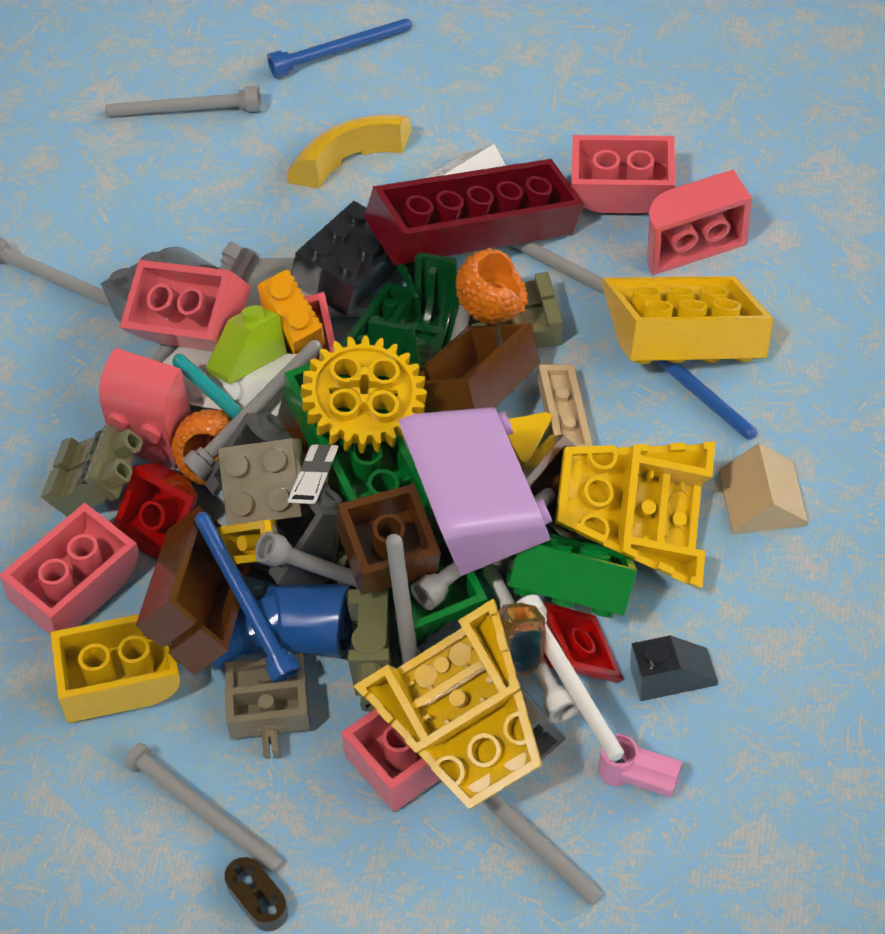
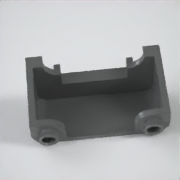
(309, 534)

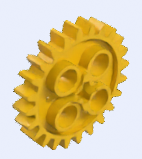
(364, 365)

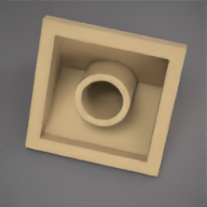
(762, 492)

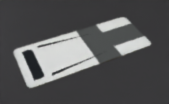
(313, 474)

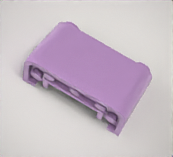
(475, 485)

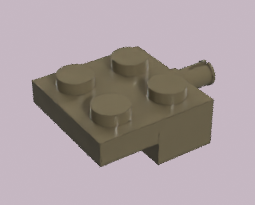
(260, 480)
(264, 707)

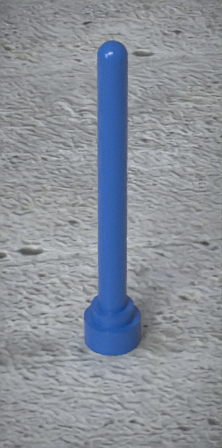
(282, 62)
(709, 398)
(280, 663)

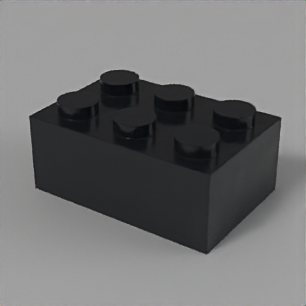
(343, 261)

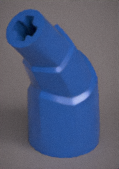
(302, 620)

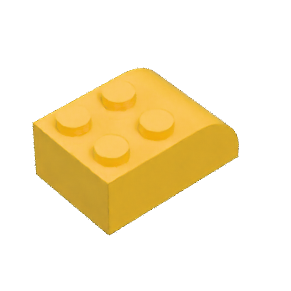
(110, 669)

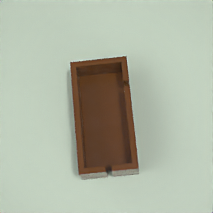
(477, 370)
(189, 598)

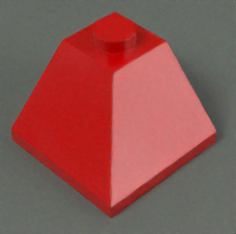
(152, 504)
(582, 643)

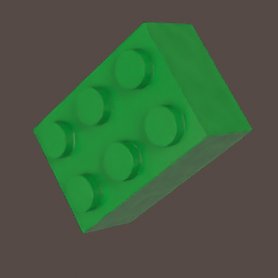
(574, 573)

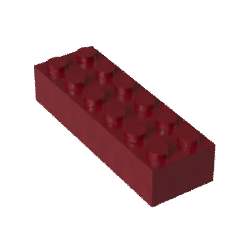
(473, 210)

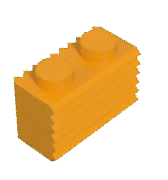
(298, 320)

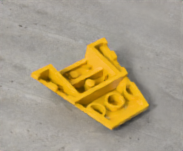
(639, 502)
(461, 708)

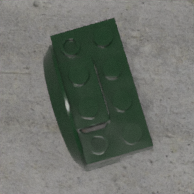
(397, 315)

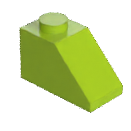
(247, 344)

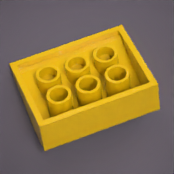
(687, 319)

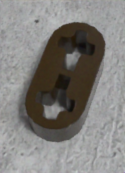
(263, 888)

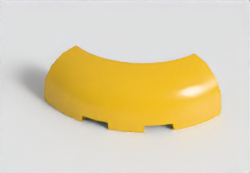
(361, 135)

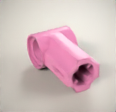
(641, 768)

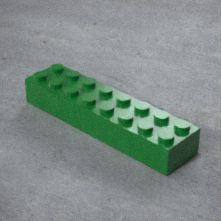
(373, 472)

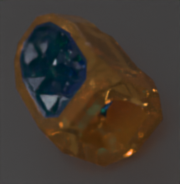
(525, 636)

